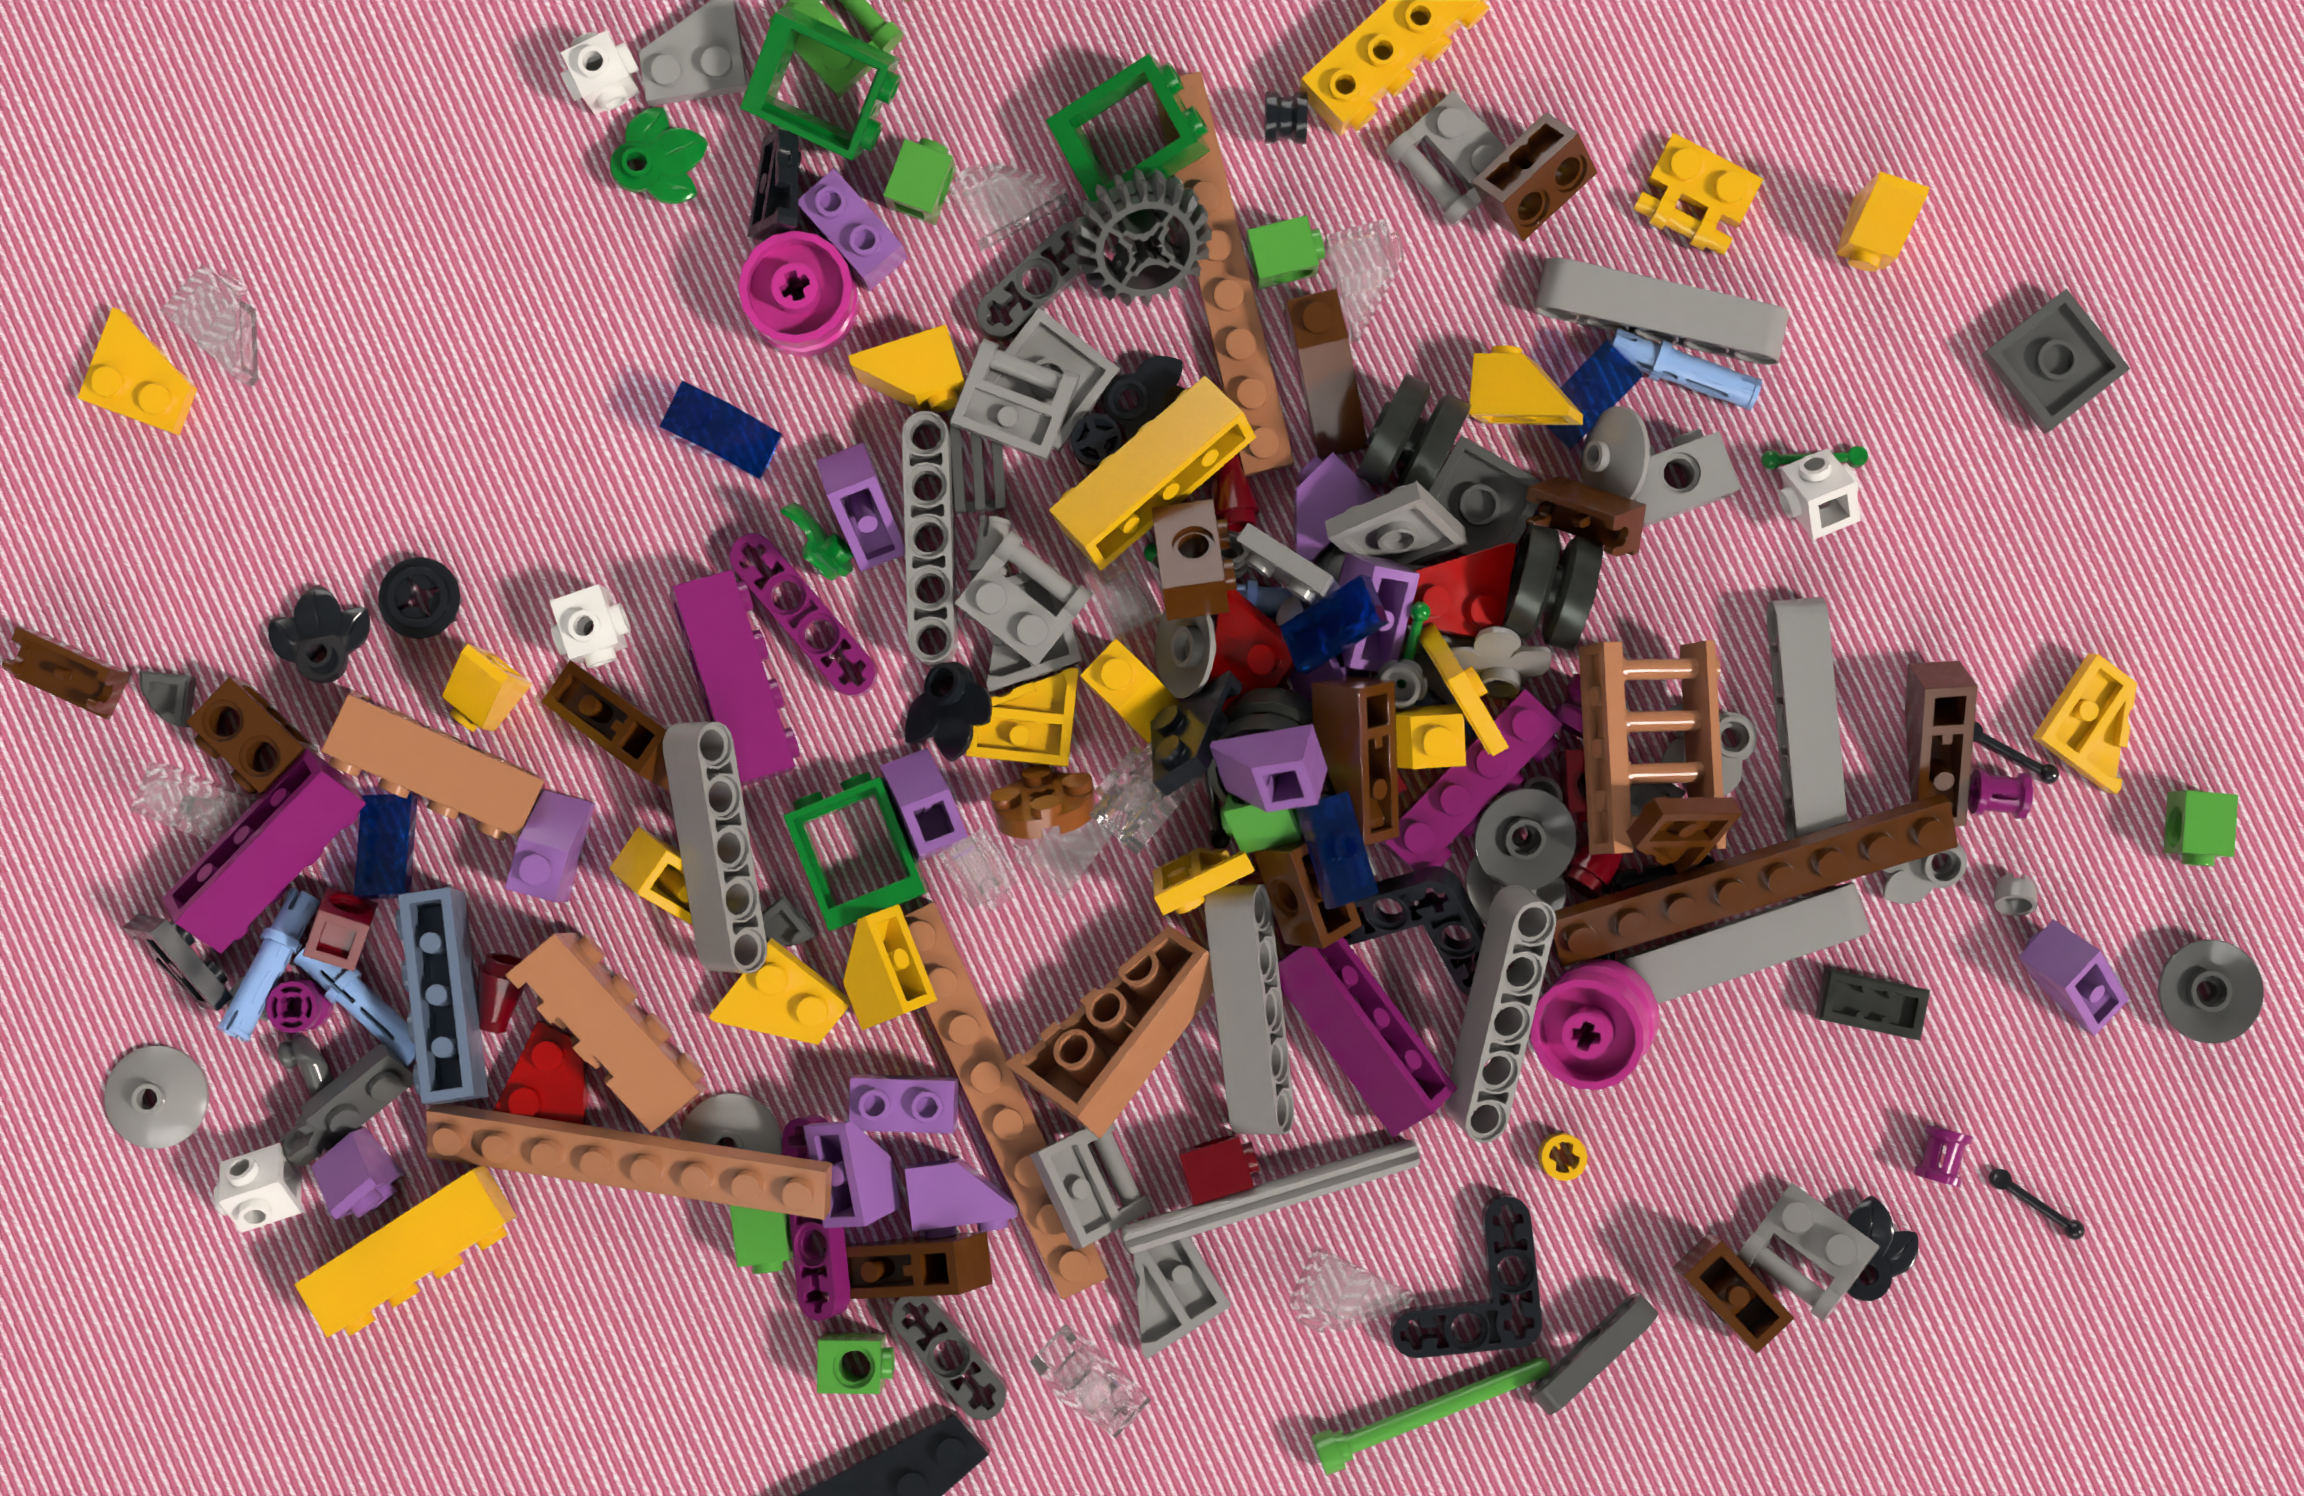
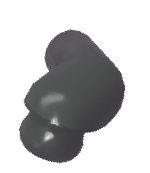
(312, 1065)

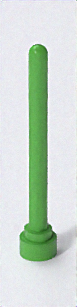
(1337, 1448)

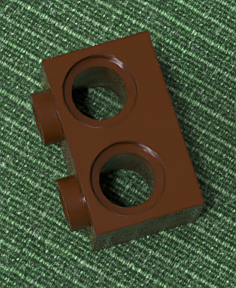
(1534, 176)
(258, 727)

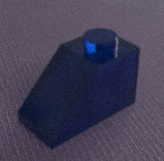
(720, 430)

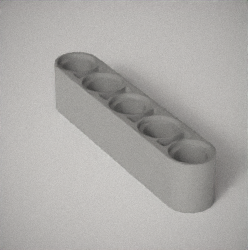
(1662, 311)
(923, 515)
(1806, 715)
(715, 847)
(1751, 942)
(1492, 991)
(1249, 1009)

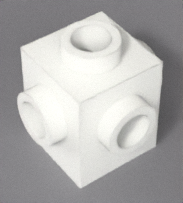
(599, 71)
(1820, 493)
(574, 617)
(258, 1188)

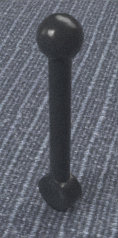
(2047, 773)
(1217, 835)
(2002, 1180)

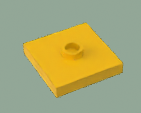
(1465, 688)

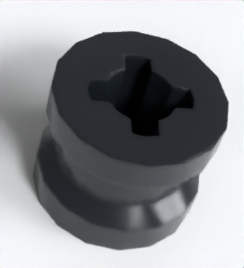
(1285, 117)
(1094, 432)

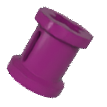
(1983, 797)
(1955, 1147)

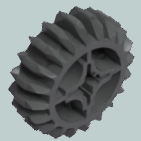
(1135, 213)

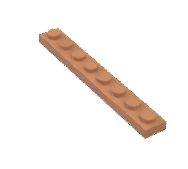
(1230, 297)
(997, 1100)
(629, 1160)

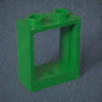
(772, 65)
(1169, 160)
(815, 807)

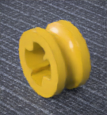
(1575, 1147)

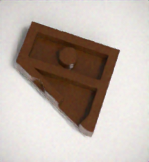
(1682, 828)

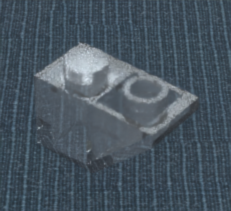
(1089, 1381)

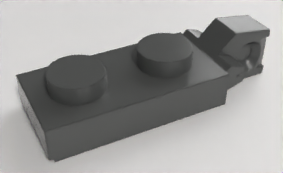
(347, 1104)

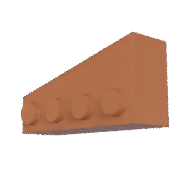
(431, 765)
(610, 1027)
(1120, 1032)

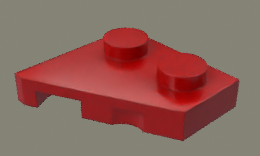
(1467, 590)
(1249, 647)
(547, 1079)

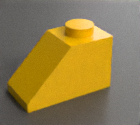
(1880, 221)
(914, 370)
(1516, 390)
(1128, 688)
(483, 689)
(1430, 737)
(654, 872)
(885, 969)

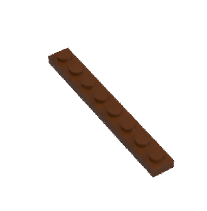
(1753, 879)

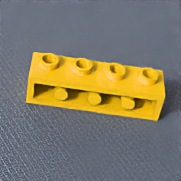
(1382, 55)
(1152, 470)
(405, 1251)

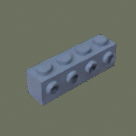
(442, 996)

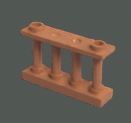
(1609, 722)

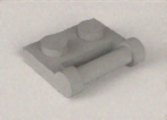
(1460, 142)
(1008, 415)
(1013, 613)
(1079, 1188)
(1818, 1237)

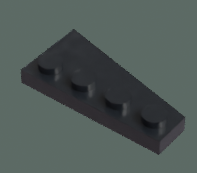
(914, 1466)

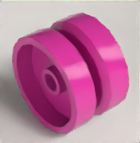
(792, 264)
(1595, 1024)

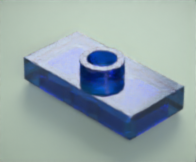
(1596, 387)
(1334, 624)
(385, 846)
(1337, 850)

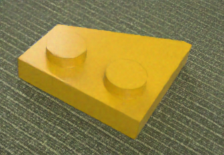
(783, 999)

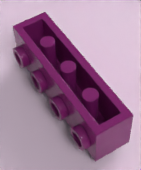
(732, 675)
(1461, 792)
(264, 851)
(1357, 1032)

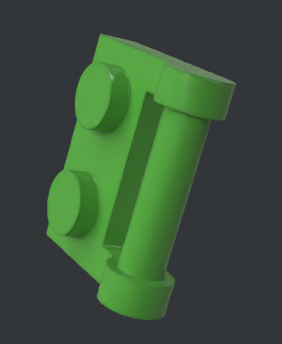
(831, 66)

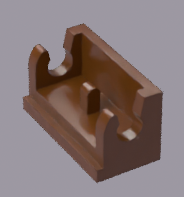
(1589, 514)
(67, 672)

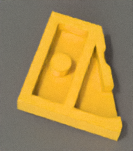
(136, 378)
(2091, 721)
(1030, 723)
(1187, 879)

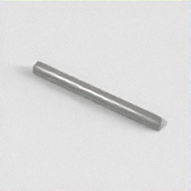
(1270, 1196)

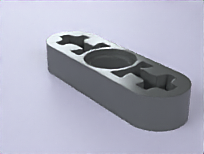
(1001, 298)
(1593, 1353)
(984, 1375)

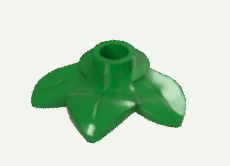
(666, 154)
(827, 553)

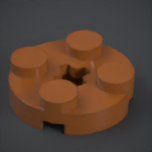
(1043, 802)

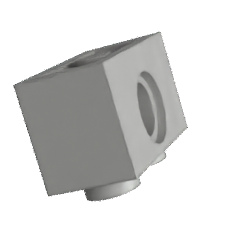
(1707, 475)

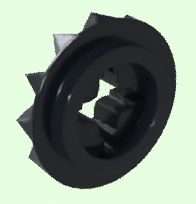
(397, 592)

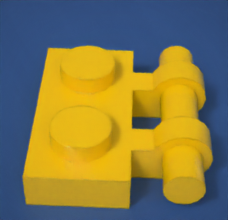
(1704, 182)

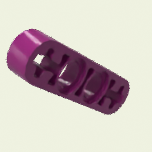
(801, 617)
(806, 1261)

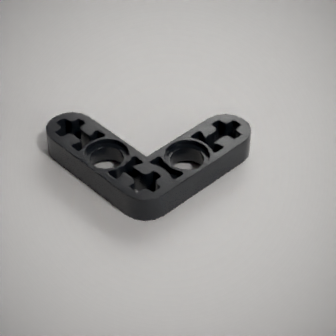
(1430, 912)
(1490, 1311)

